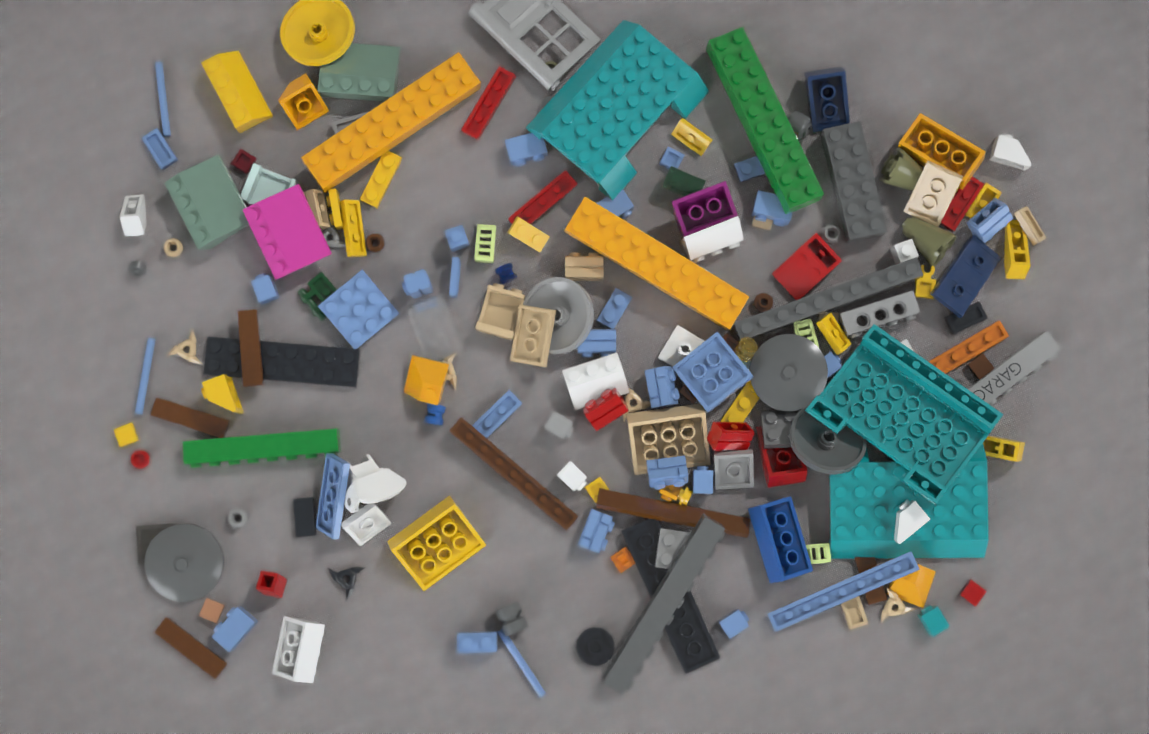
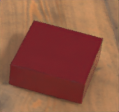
(243, 161)

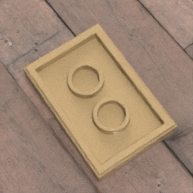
(933, 193)
(533, 335)

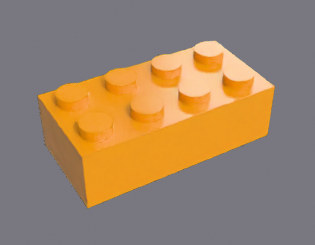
(934, 143)

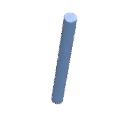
(162, 99)
(145, 376)
(522, 664)

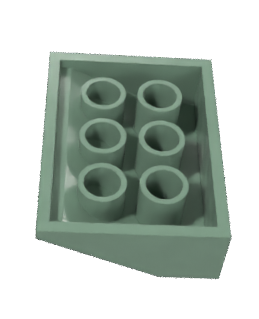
(361, 73)
(208, 202)

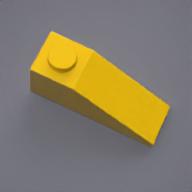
(1016, 251)
(1004, 448)

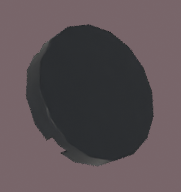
(595, 646)

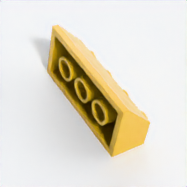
(237, 90)

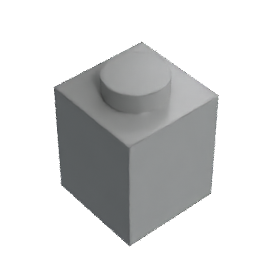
(559, 425)

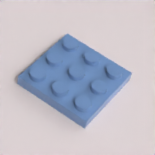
(358, 309)
(712, 372)

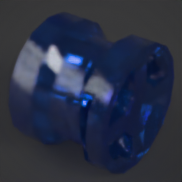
(505, 273)

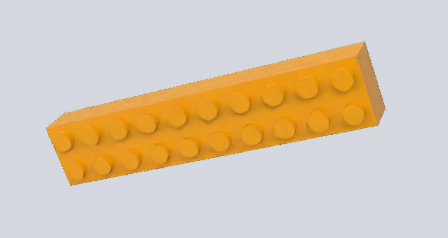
(391, 122)
(656, 263)

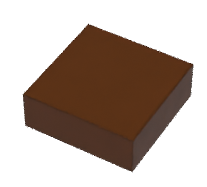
(980, 366)

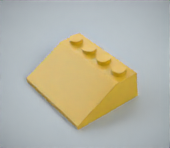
(436, 543)

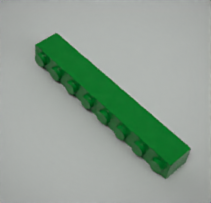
(261, 447)

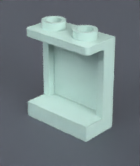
(263, 184)

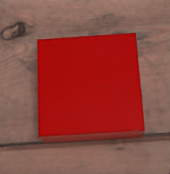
(972, 593)

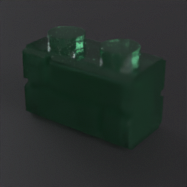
(682, 182)

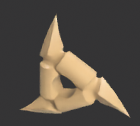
(179, 350)
(451, 374)
(640, 403)
(894, 599)

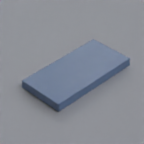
(332, 495)

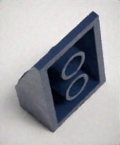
(827, 98)

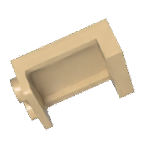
(500, 311)

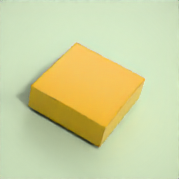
(126, 434)
(594, 486)

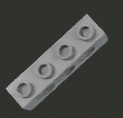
(906, 301)

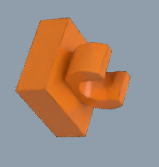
(623, 559)

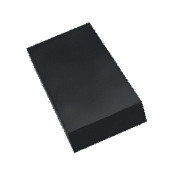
(972, 316)
(304, 517)

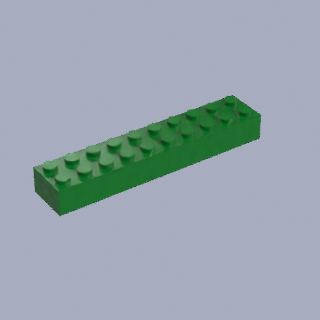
(764, 120)

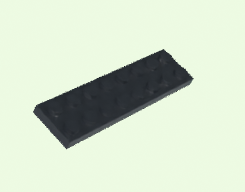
(287, 362)
(687, 630)

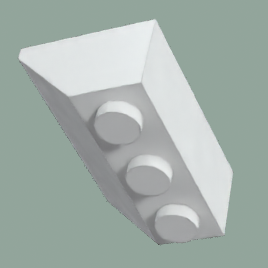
(713, 240)
(593, 378)
(298, 649)

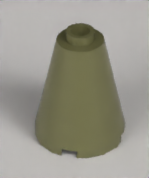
(901, 171)
(928, 239)

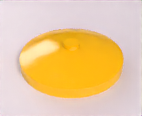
(317, 31)

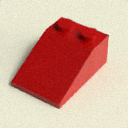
(780, 464)

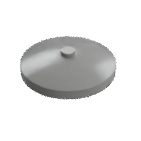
(573, 311)

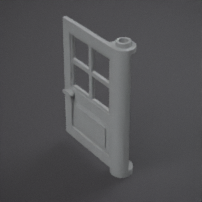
(511, 19)

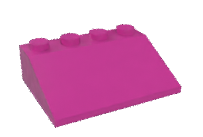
(287, 231)

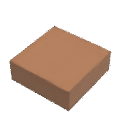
(212, 610)

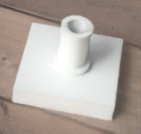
(679, 346)
(366, 523)

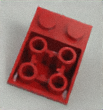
(806, 267)

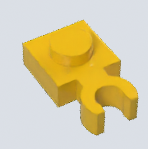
(925, 284)

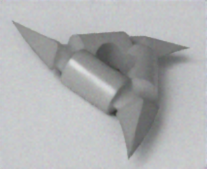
(336, 240)

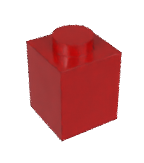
(271, 584)

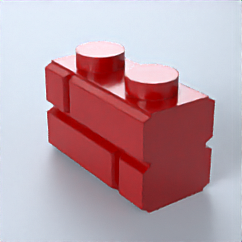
(605, 409)
(730, 436)

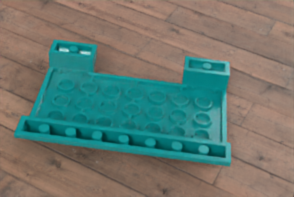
(615, 103)
(907, 412)
(867, 504)

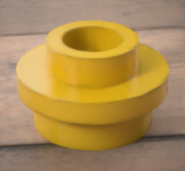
(684, 496)

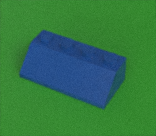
(780, 540)

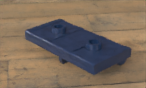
(965, 276)

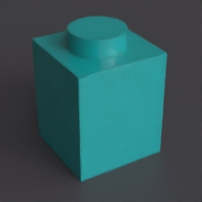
(933, 620)

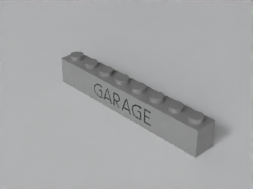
(1016, 368)

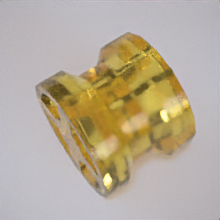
(746, 349)

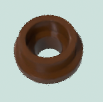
(371, 238)
(757, 302)

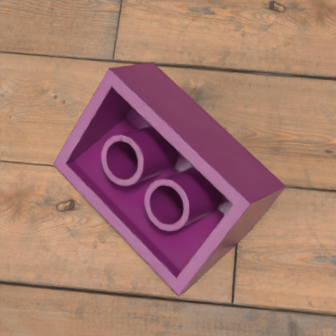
(703, 209)

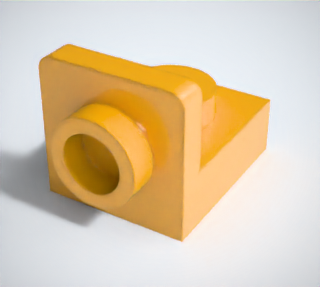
(670, 493)

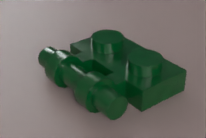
(322, 288)

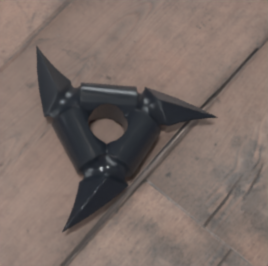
(349, 586)

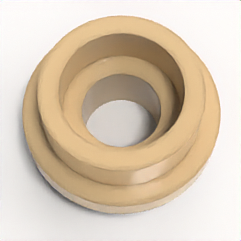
(169, 243)

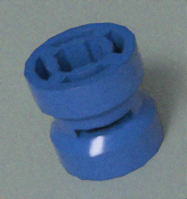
(435, 414)

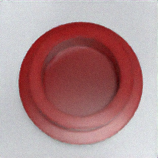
(140, 459)

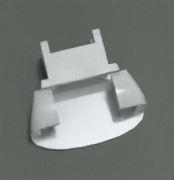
(371, 484)

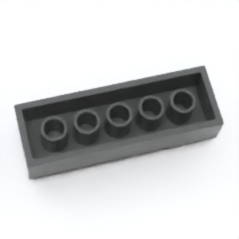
(853, 182)

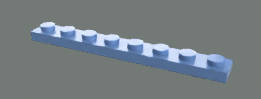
(843, 591)

